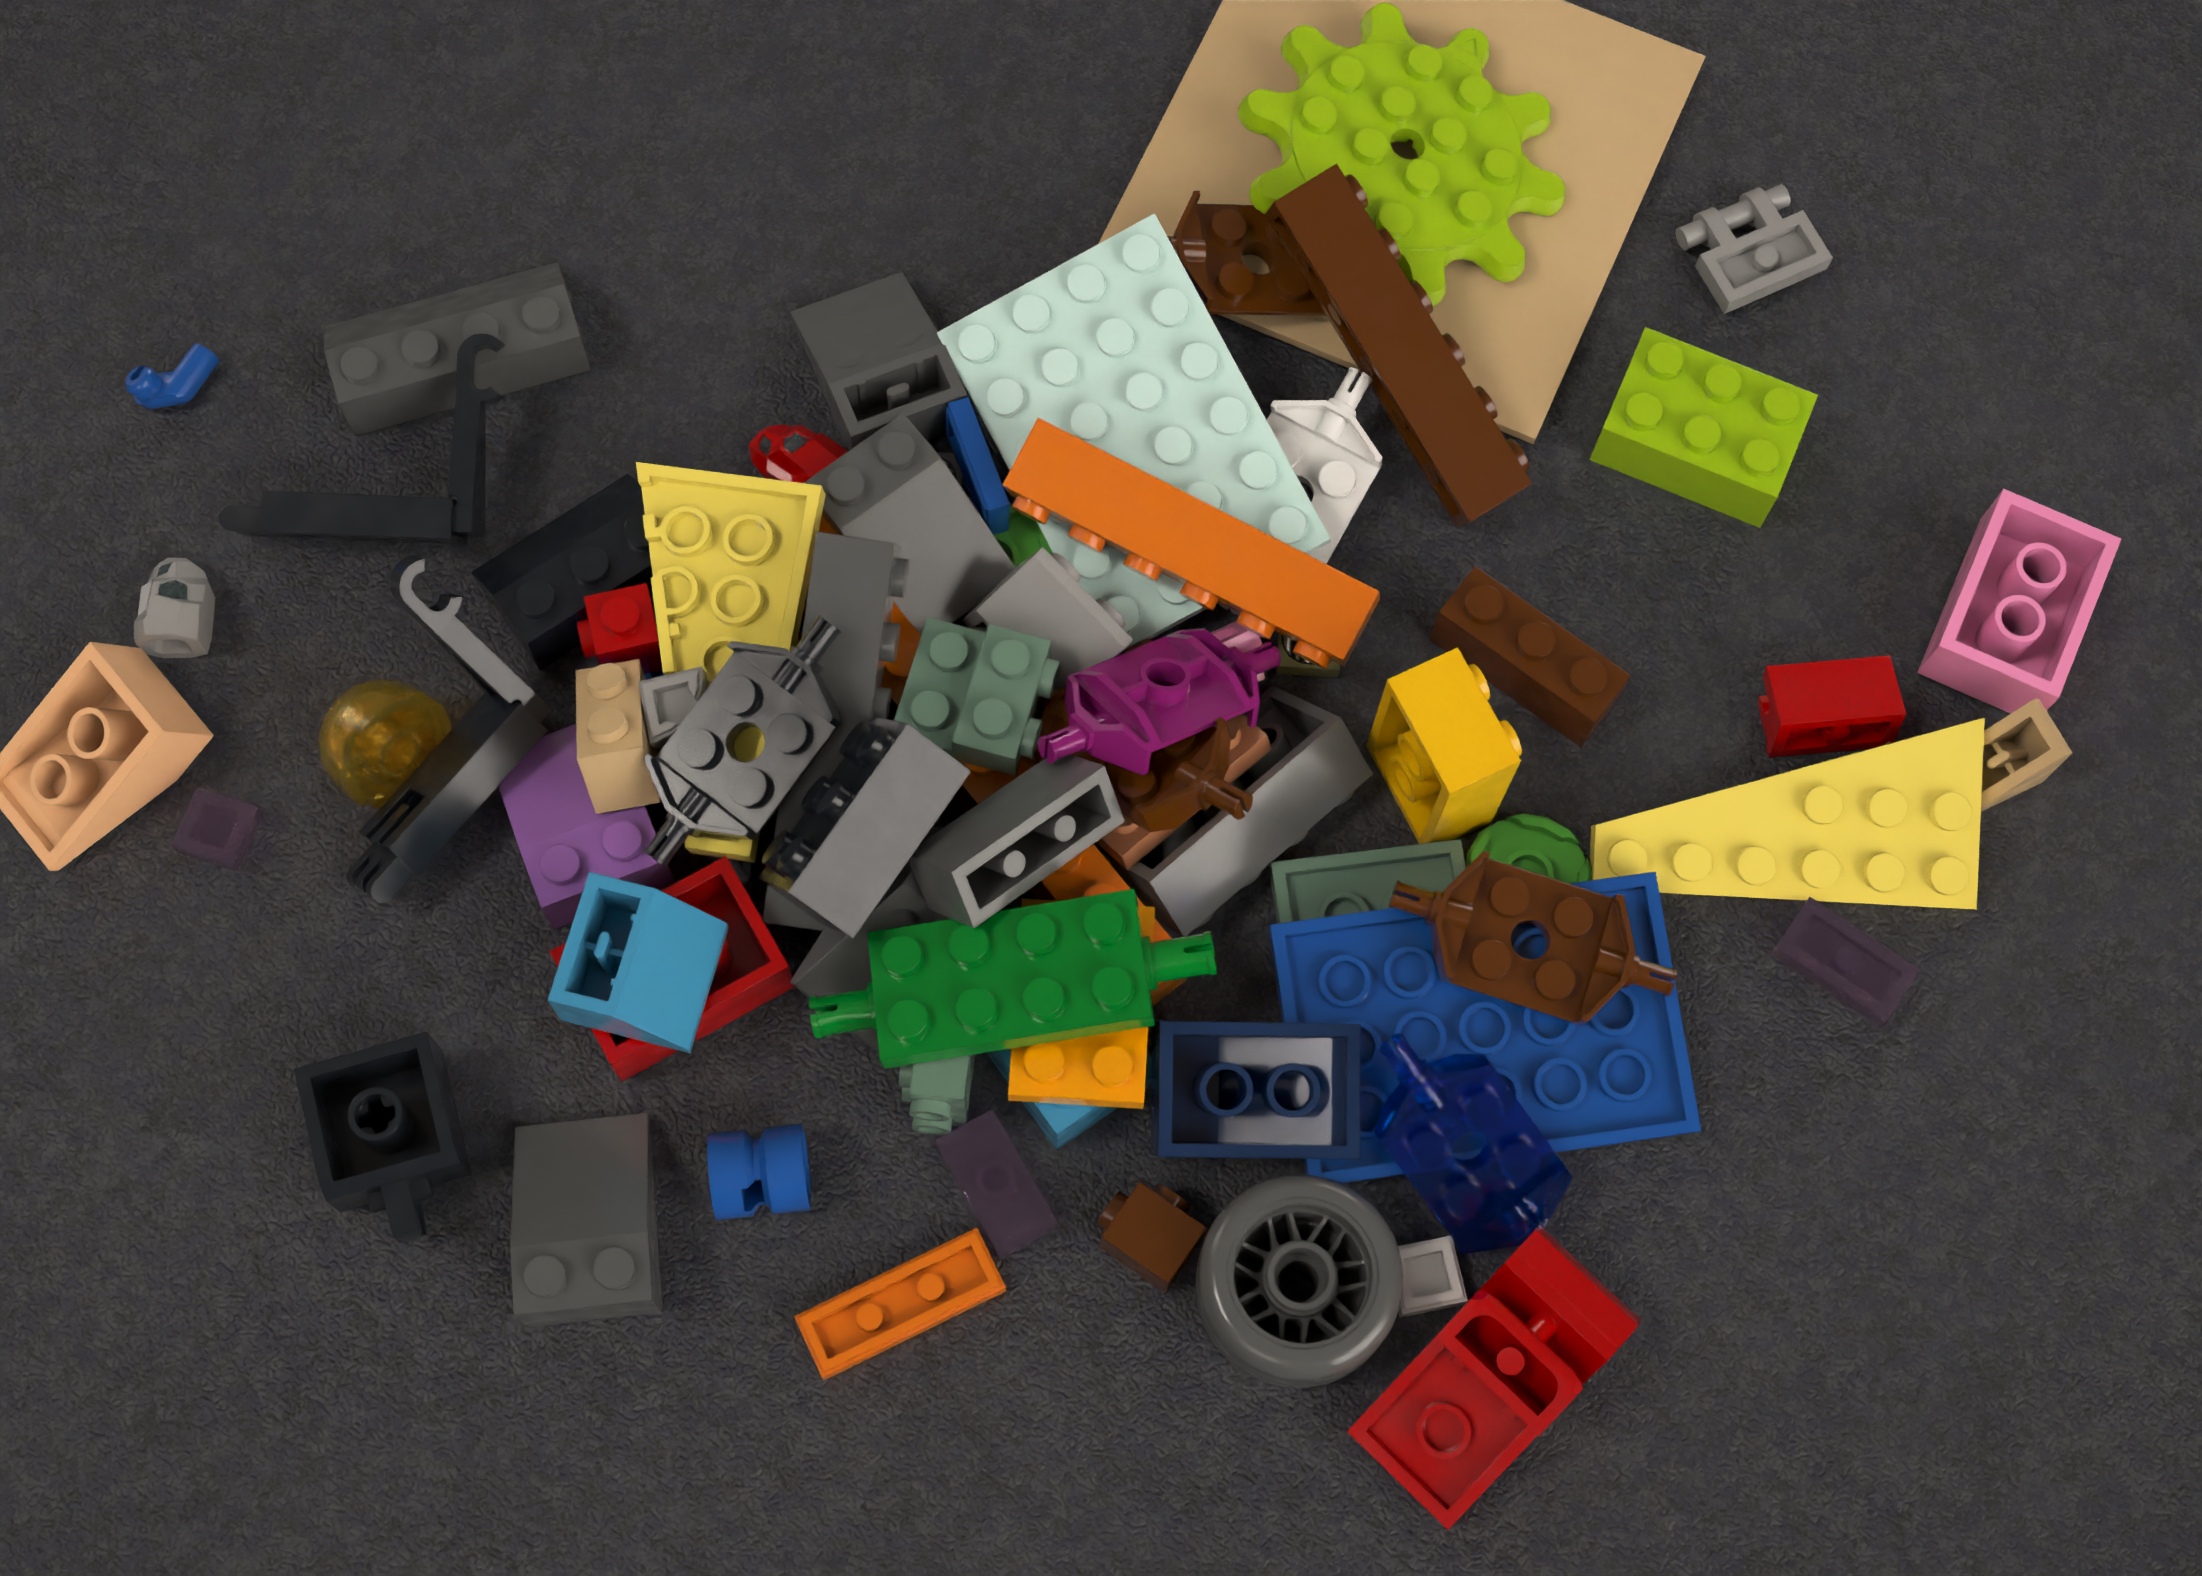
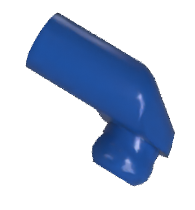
(175, 386)

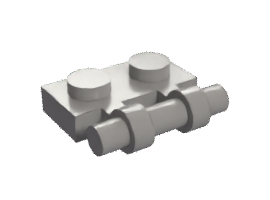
(1760, 261)

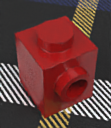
(621, 628)

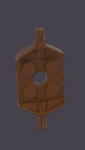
(1210, 248)
(1178, 779)
(1584, 932)

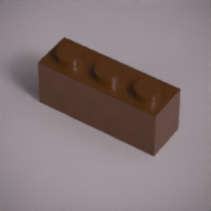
(1529, 656)

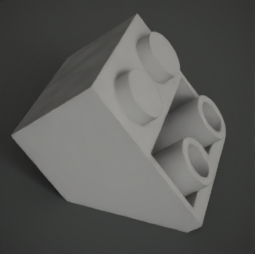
(1049, 603)

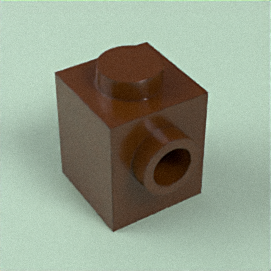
(1150, 1233)

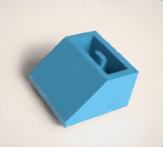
(637, 963)

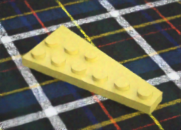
(726, 568)

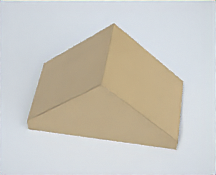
(2020, 753)

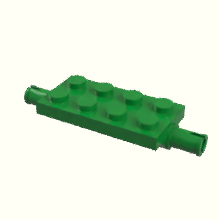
(1011, 980)

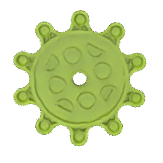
(1465, 135)

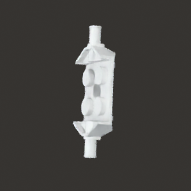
(1328, 454)

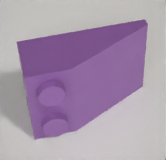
(564, 835)

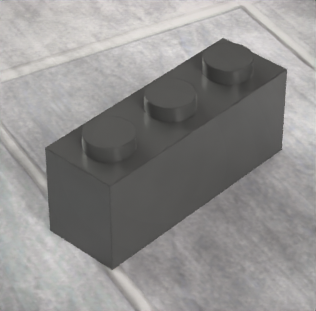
(1015, 838)

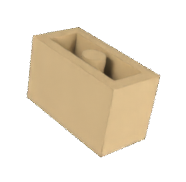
(613, 737)

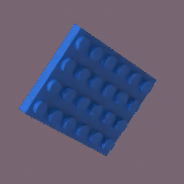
(1580, 1084)

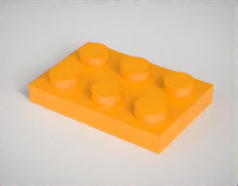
(1088, 1069)

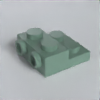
(979, 692)
(938, 1093)

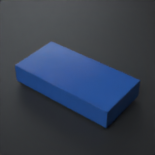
(977, 465)

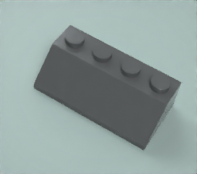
(405, 357)
(1292, 788)

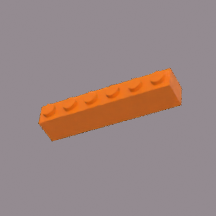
(1190, 542)

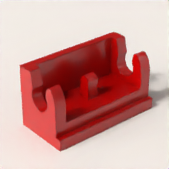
(1830, 706)

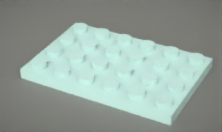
(1138, 369)

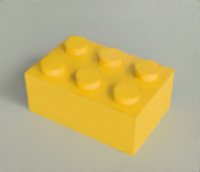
(1443, 748)

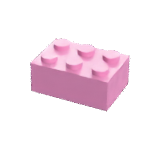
(2019, 604)

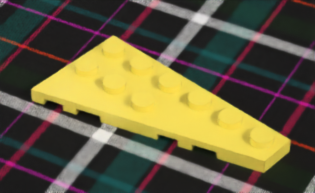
(1846, 830)

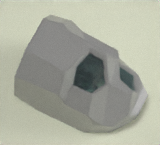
(175, 611)

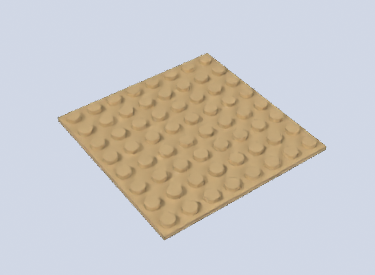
(1611, 118)

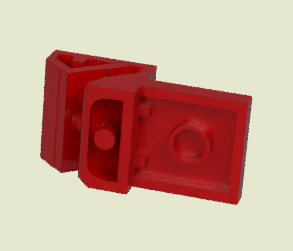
(1494, 1377)

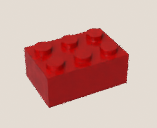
(746, 975)

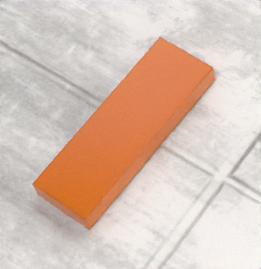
(900, 1303)

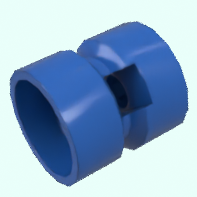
(758, 1171)

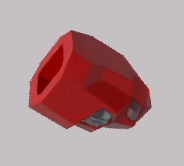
(792, 452)

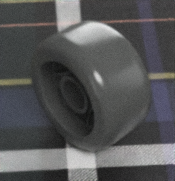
(1308, 1228)

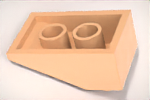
(96, 751)

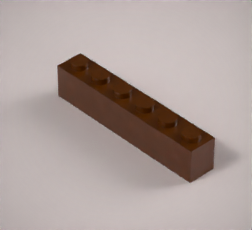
(1398, 345)

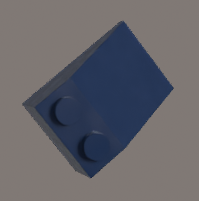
(1255, 1090)

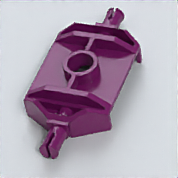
(1157, 697)

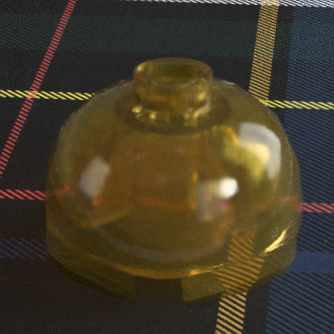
(379, 737)

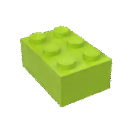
(1704, 427)

